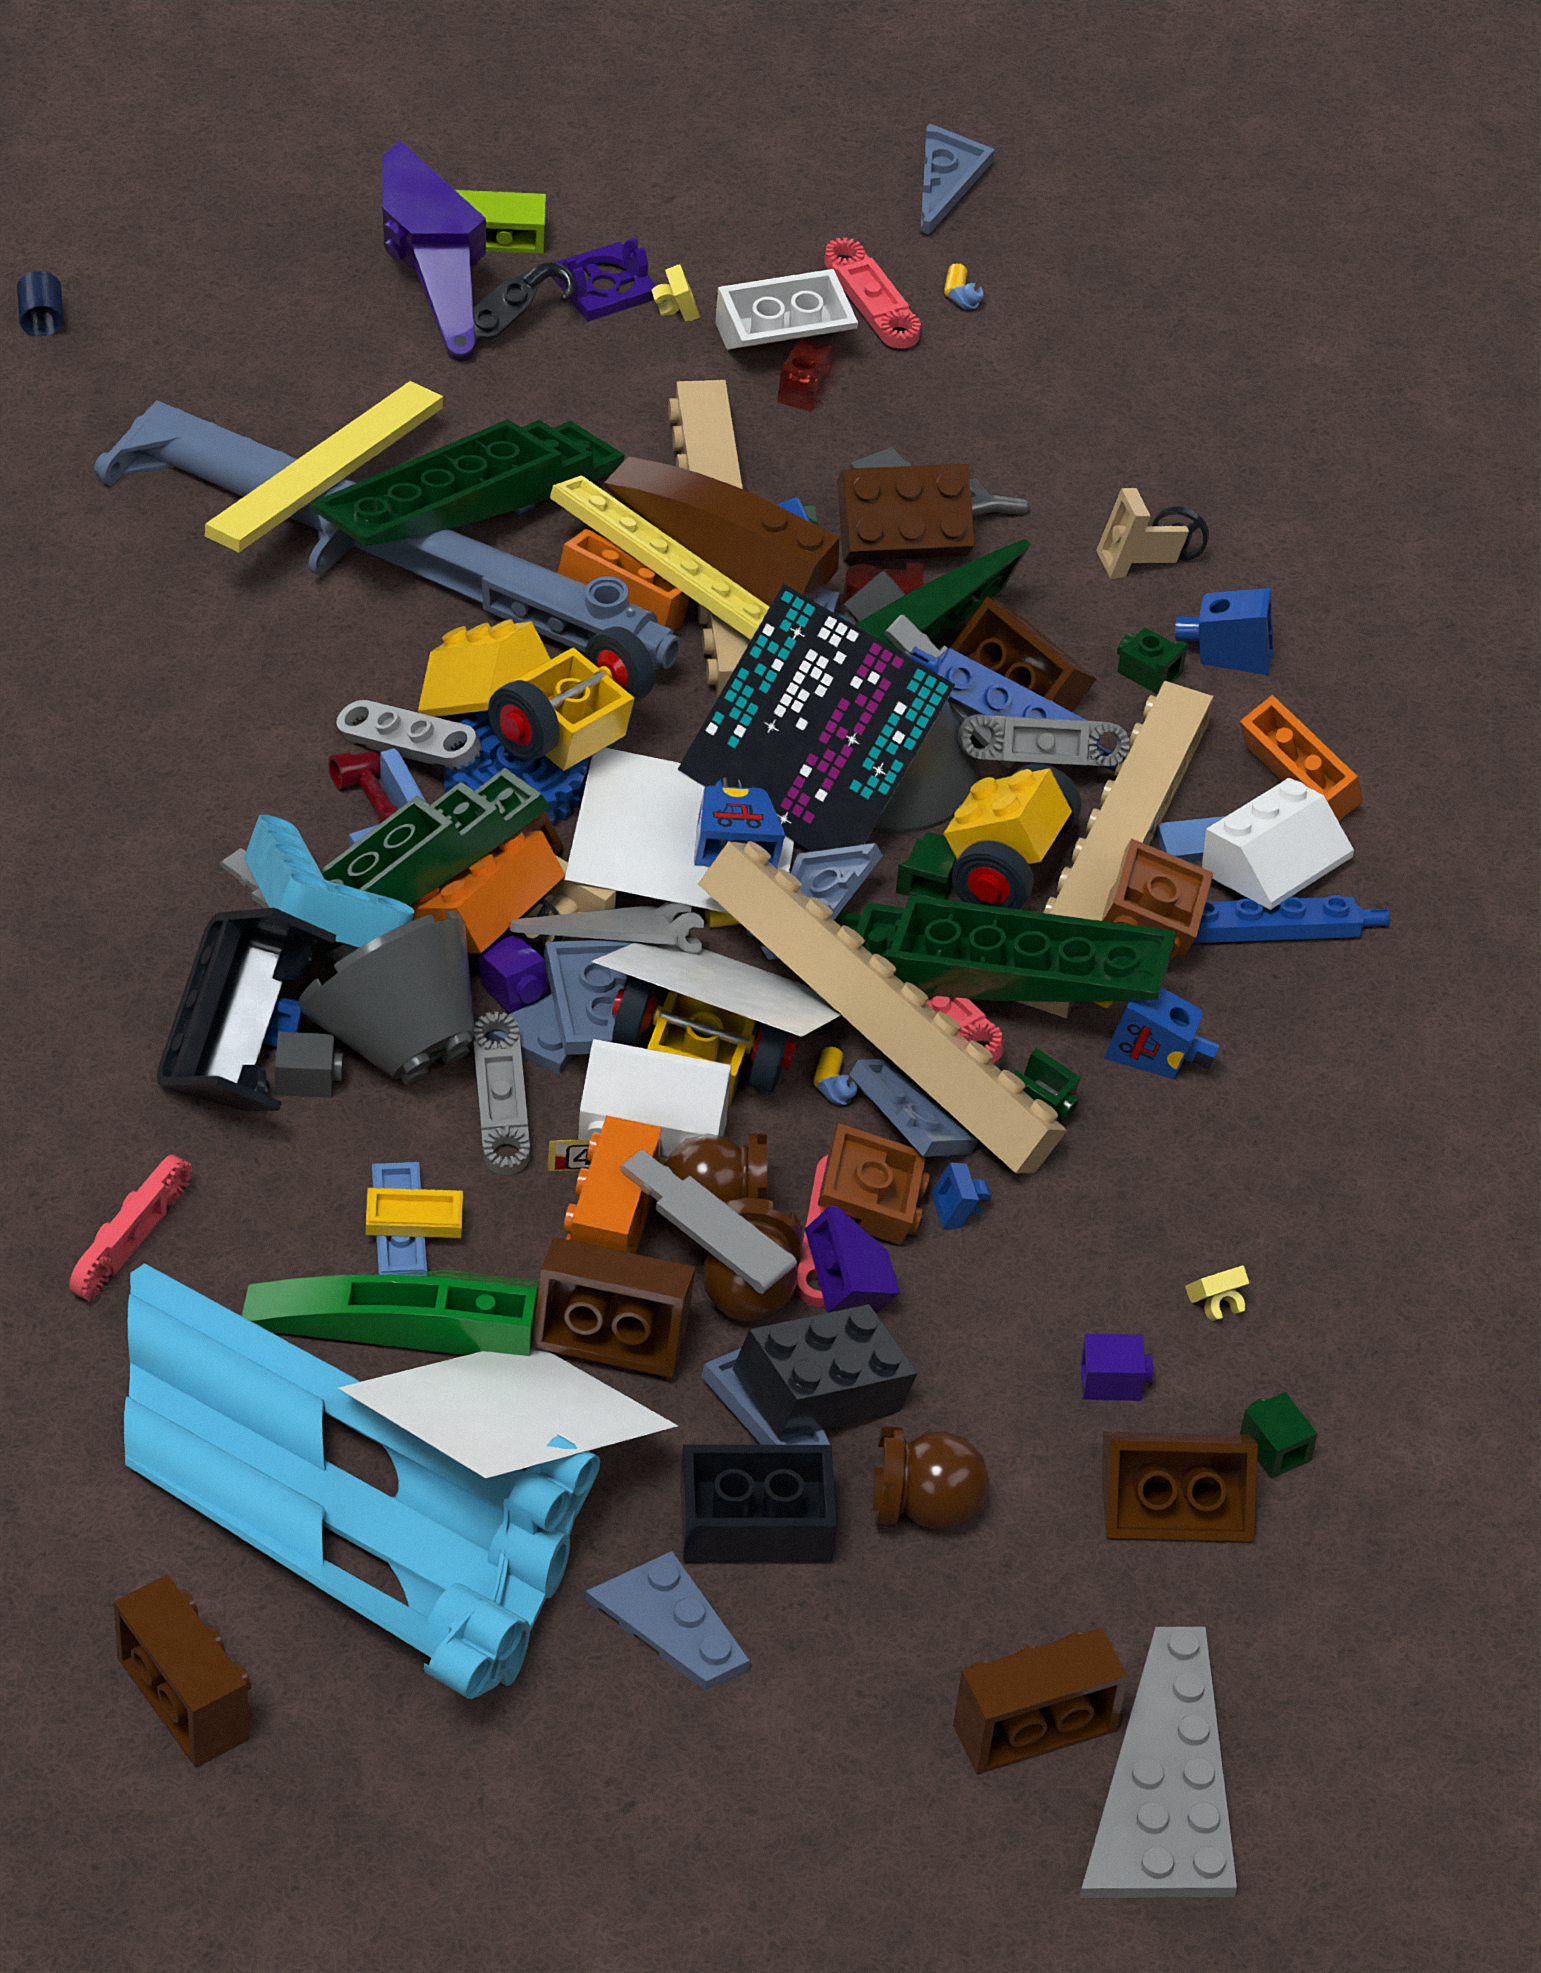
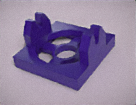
(609, 301)

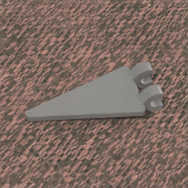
(631, 924)

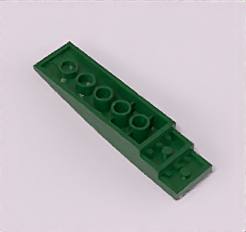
(468, 481)
(951, 597)
(434, 842)
(1013, 953)

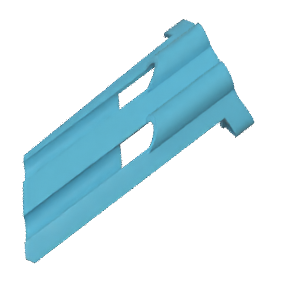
(238, 1434)

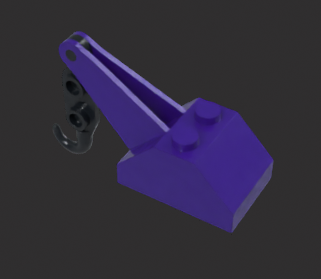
(442, 239)

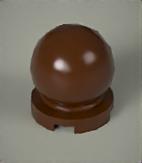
(723, 1166)
(734, 1294)
(932, 1479)

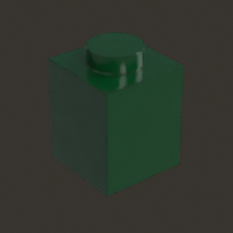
(1281, 1433)

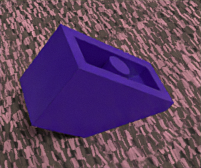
(850, 1263)

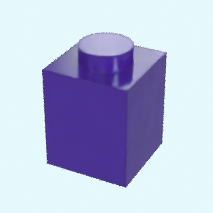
(513, 973)
(1114, 1367)

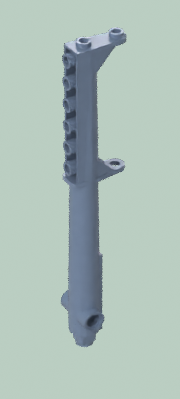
(501, 581)

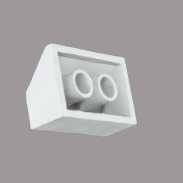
(782, 309)
(1276, 844)
(656, 1089)

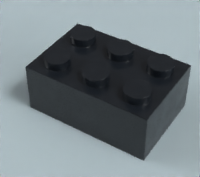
(824, 1371)
(757, 1503)

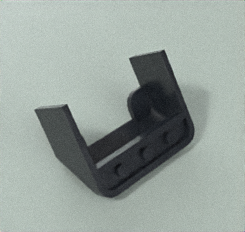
(231, 1003)

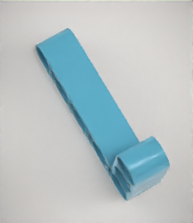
(296, 886)

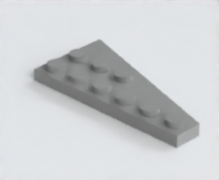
(1167, 1798)

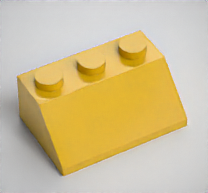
(476, 664)

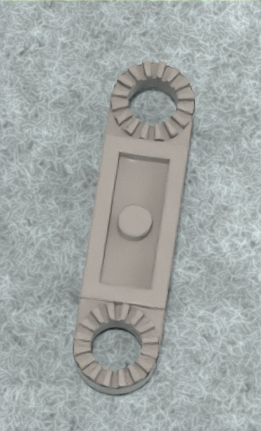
(410, 733)
(1043, 740)
(501, 1093)

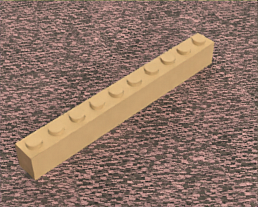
(709, 448)
(1131, 804)
(883, 1007)

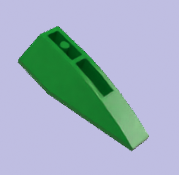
(405, 1310)

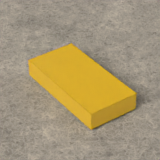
(414, 1212)

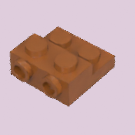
(1159, 893)
(875, 1183)

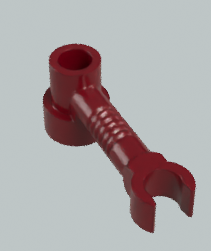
(361, 771)

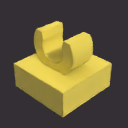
(677, 295)
(1218, 1287)

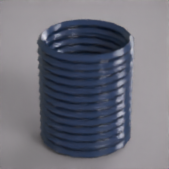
(38, 290)

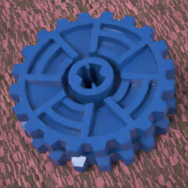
(557, 786)

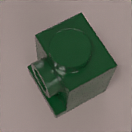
(1150, 659)

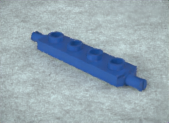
(991, 693)
(1291, 919)

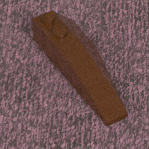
(729, 528)

